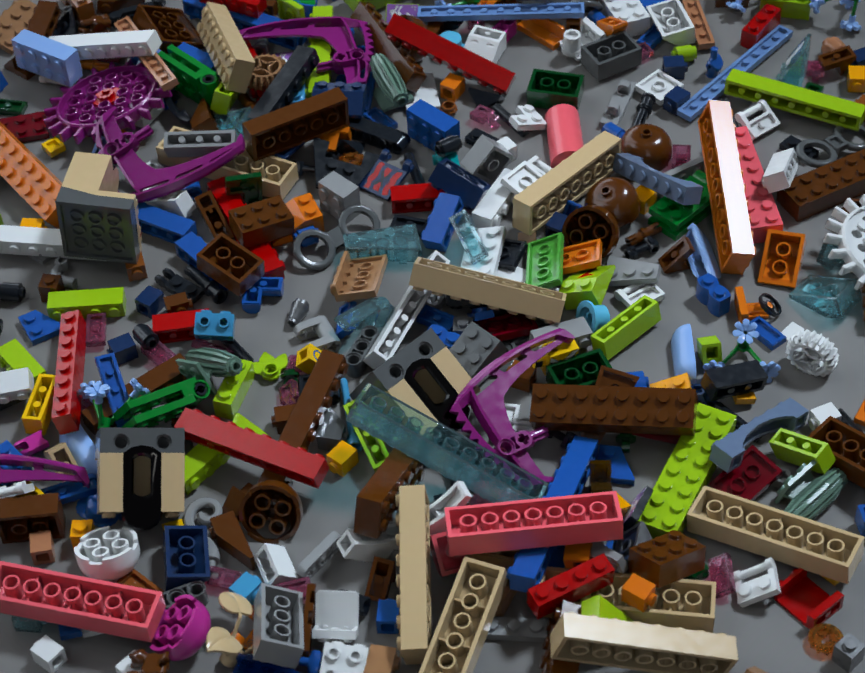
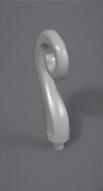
(188, 519)

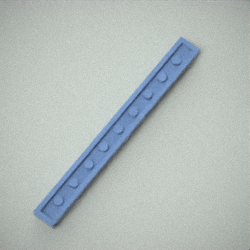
(501, 12)
(745, 63)

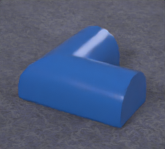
(263, 287)

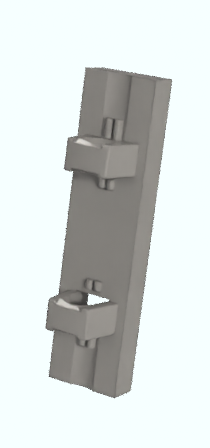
(618, 103)

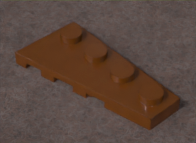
(610, 377)

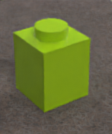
(709, 349)

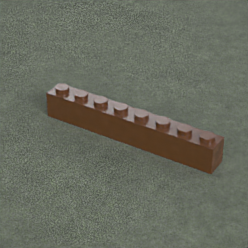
(405, 63)
(311, 405)

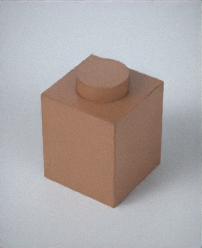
(42, 547)

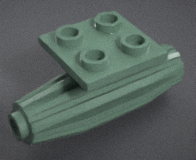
(391, 88)
(209, 362)
(810, 495)

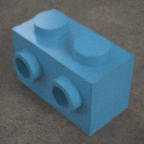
(214, 325)

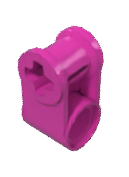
(507, 26)

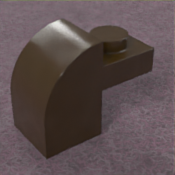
(600, 476)

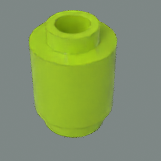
(689, 52)

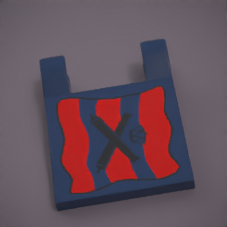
(385, 175)

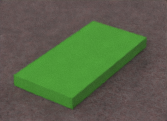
(545, 261)

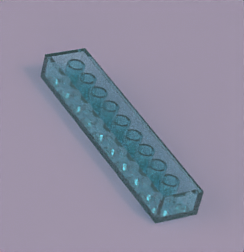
(442, 448)

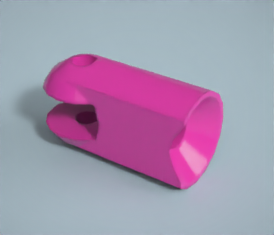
(32, 444)

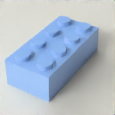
(47, 57)

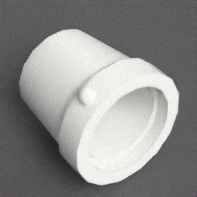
(571, 43)

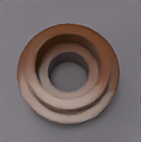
(449, 107)

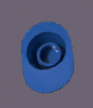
(87, 509)

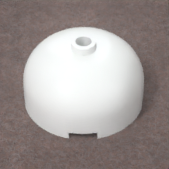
(108, 553)

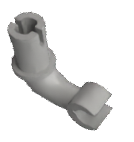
(69, 282)

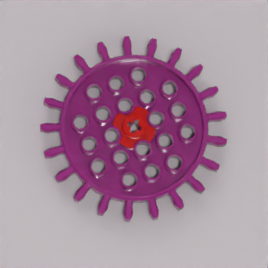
(80, 108)

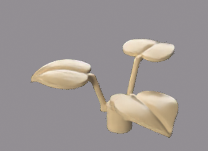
(220, 639)

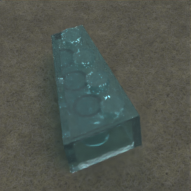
(398, 242)

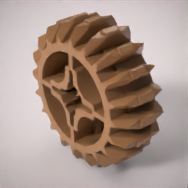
(265, 71)

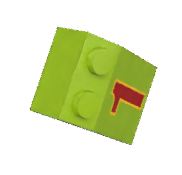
(587, 285)

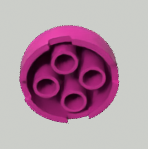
(182, 628)

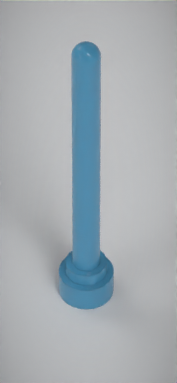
(353, 439)

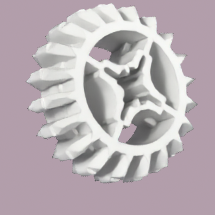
(812, 353)

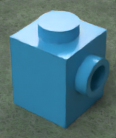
(246, 586)

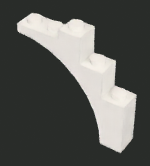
(364, 548)

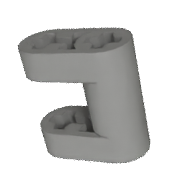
(322, 328)

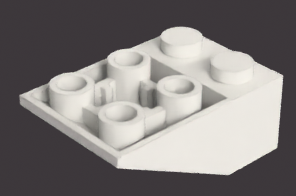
(486, 42)

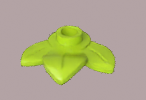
(270, 367)

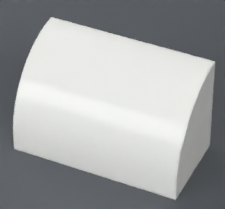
(274, 564)

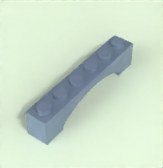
(676, 189)
(730, 450)

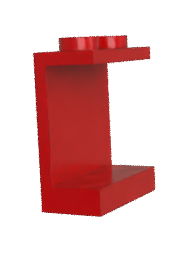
(807, 600)

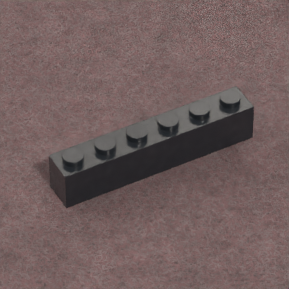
(287, 82)

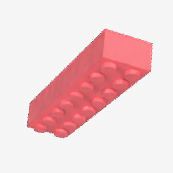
(760, 203)
(533, 523)
(80, 601)

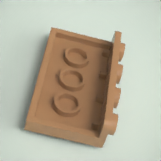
(14, 21)
(358, 277)

